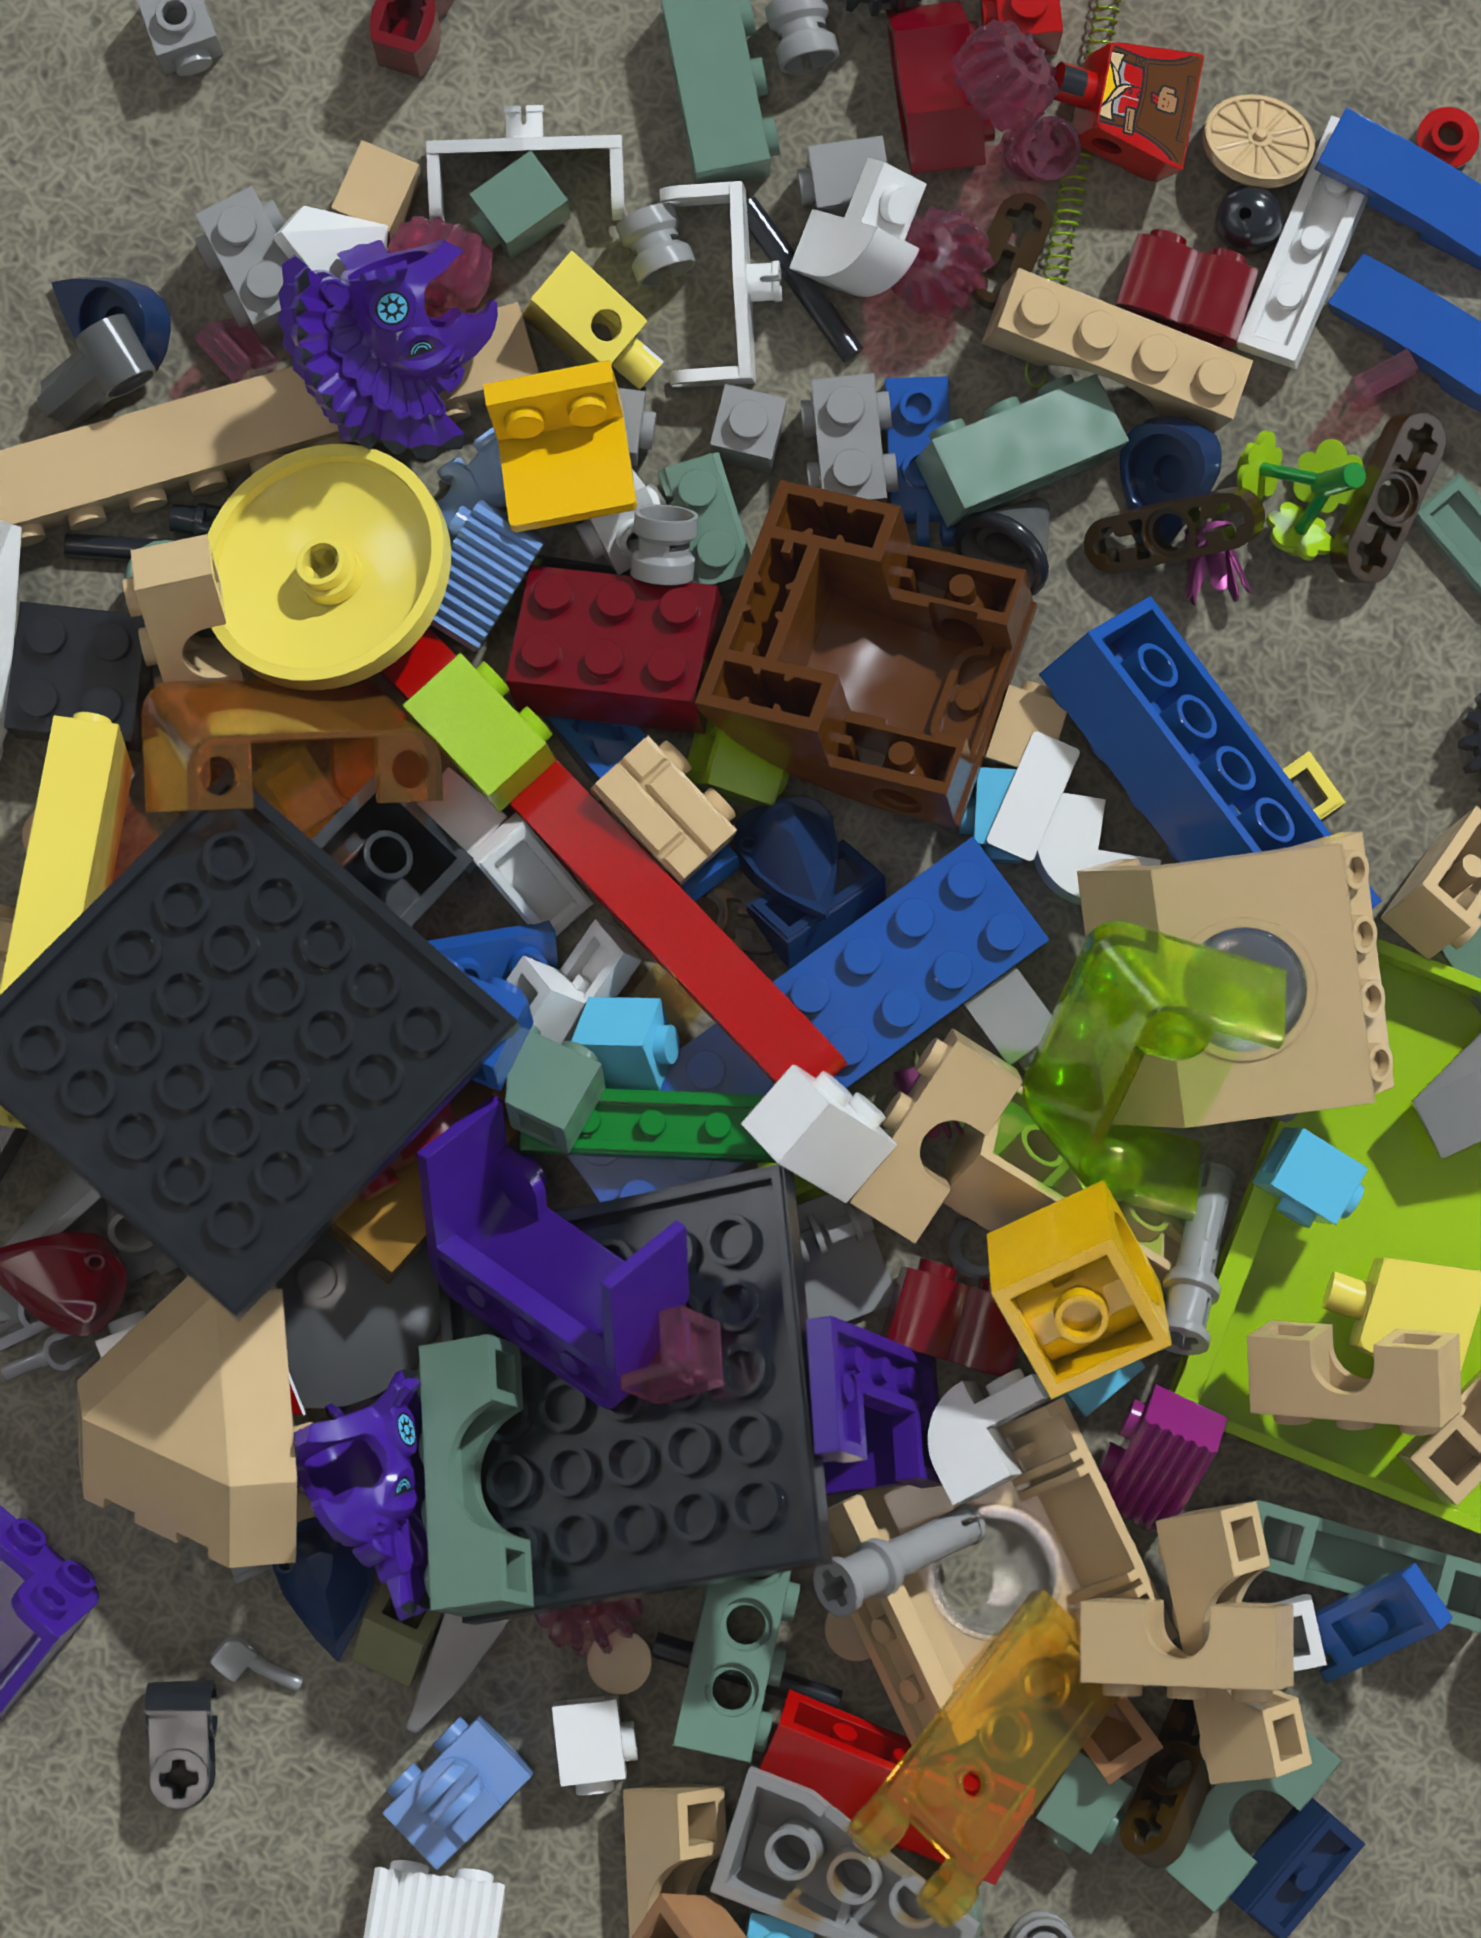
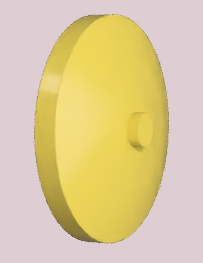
(329, 566)

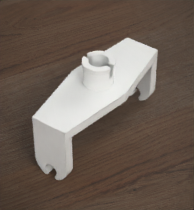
(524, 138)
(749, 282)

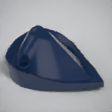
(96, 298)
(1168, 462)
(791, 852)
(325, 1586)

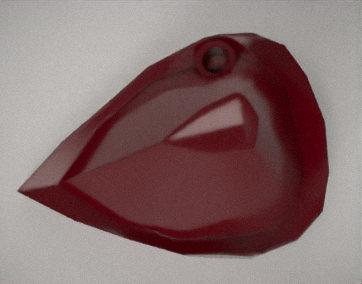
(62, 1284)

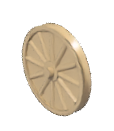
(1258, 141)

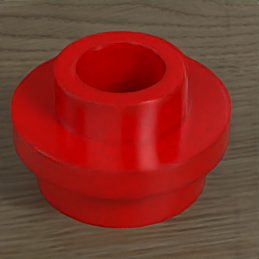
(1461, 123)

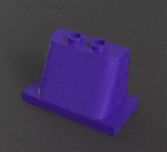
(870, 1408)

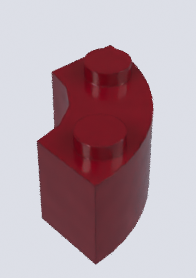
(932, 110)

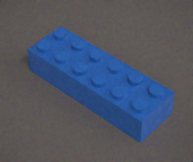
(1178, 741)

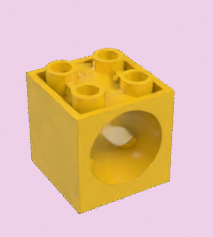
(1077, 1289)

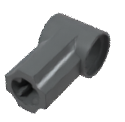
(103, 368)

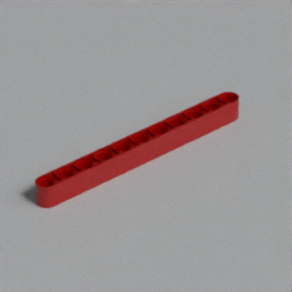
(651, 905)

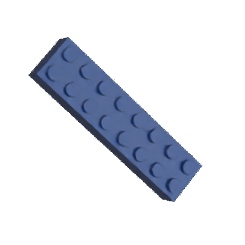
(865, 992)

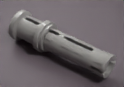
(1192, 1283)
(881, 1565)

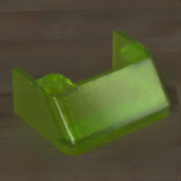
(1131, 998)

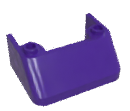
(536, 1272)

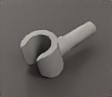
(54, 1353)
(237, 1654)

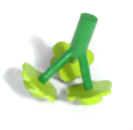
(1322, 480)

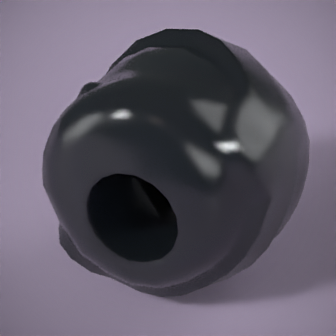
(1259, 230)

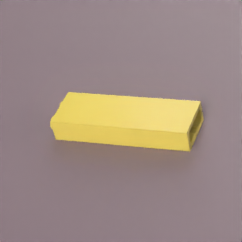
(70, 839)

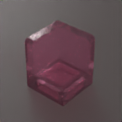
(685, 1361)

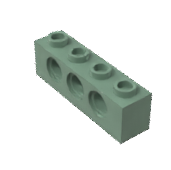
(701, 1721)

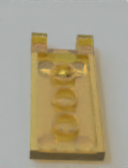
(1013, 1725)

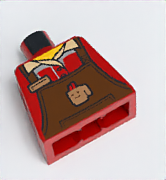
(1134, 105)

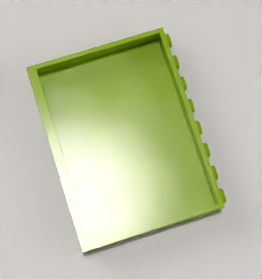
(1408, 1211)

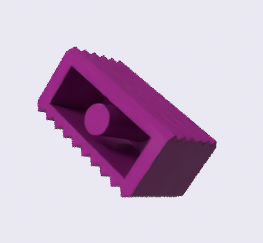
(1161, 1456)

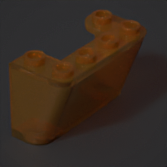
(222, 718)

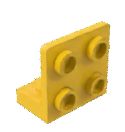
(562, 446)

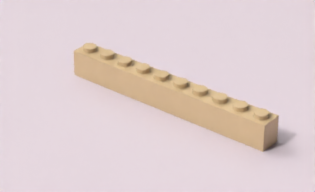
(203, 441)

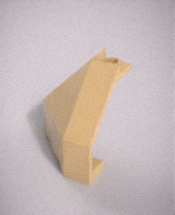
(197, 1428)

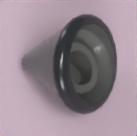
(1018, 524)

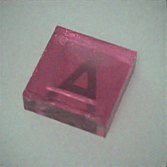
(235, 350)
(1381, 381)

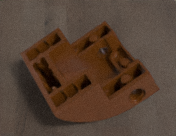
(867, 655)

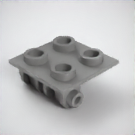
(841, 1260)

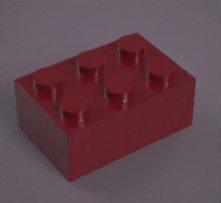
(614, 648)

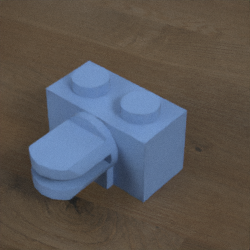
(457, 1790)

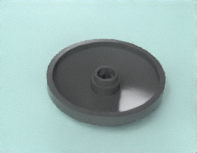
(350, 1326)

